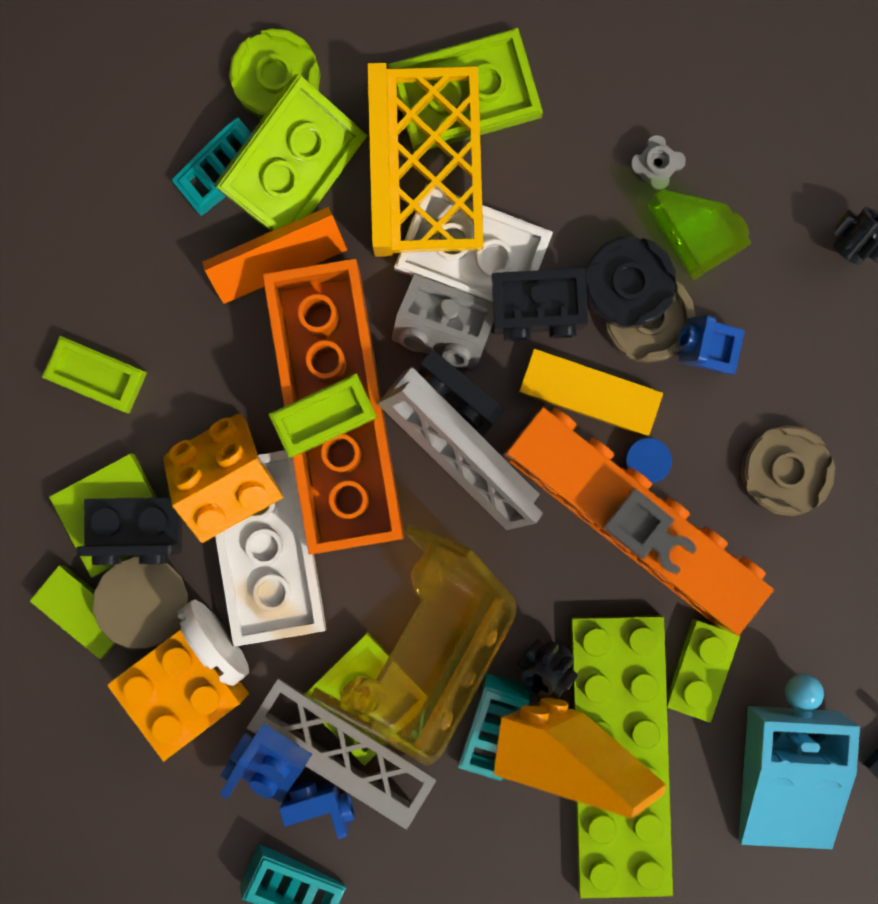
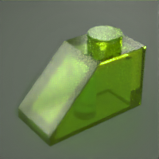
(699, 230)

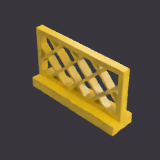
(386, 150)

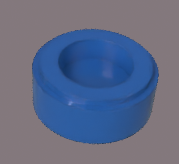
(649, 458)

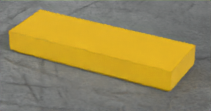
(591, 393)

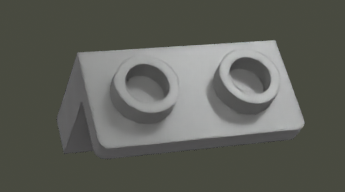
(443, 321)

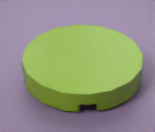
(266, 66)

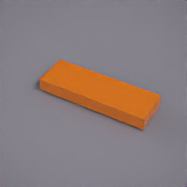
(286, 248)

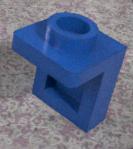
(710, 345)
(310, 801)

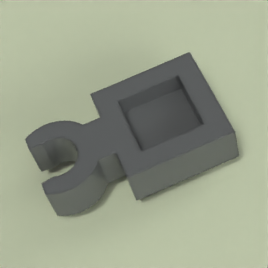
(643, 527)

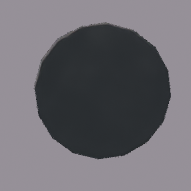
(630, 282)

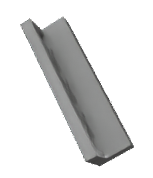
(461, 450)
(340, 771)

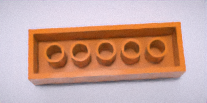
(319, 340)
(592, 487)

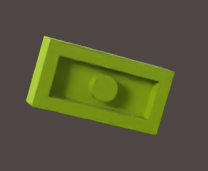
(701, 670)

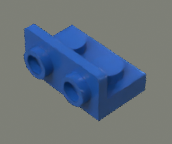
(266, 762)

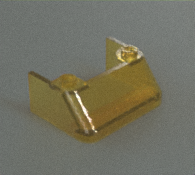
(437, 657)

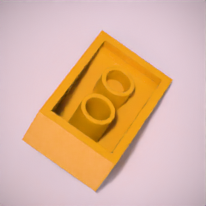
(573, 758)

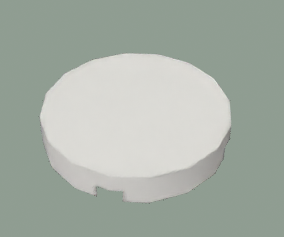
(212, 642)

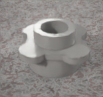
(657, 175)

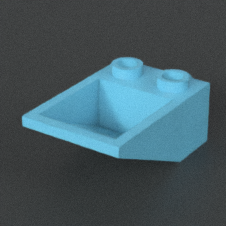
(796, 783)

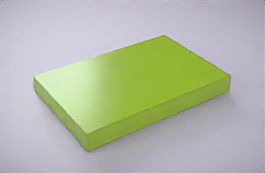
(505, 87)
(290, 157)

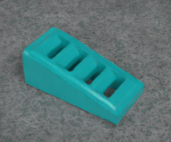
(210, 155)
(497, 697)
(281, 865)

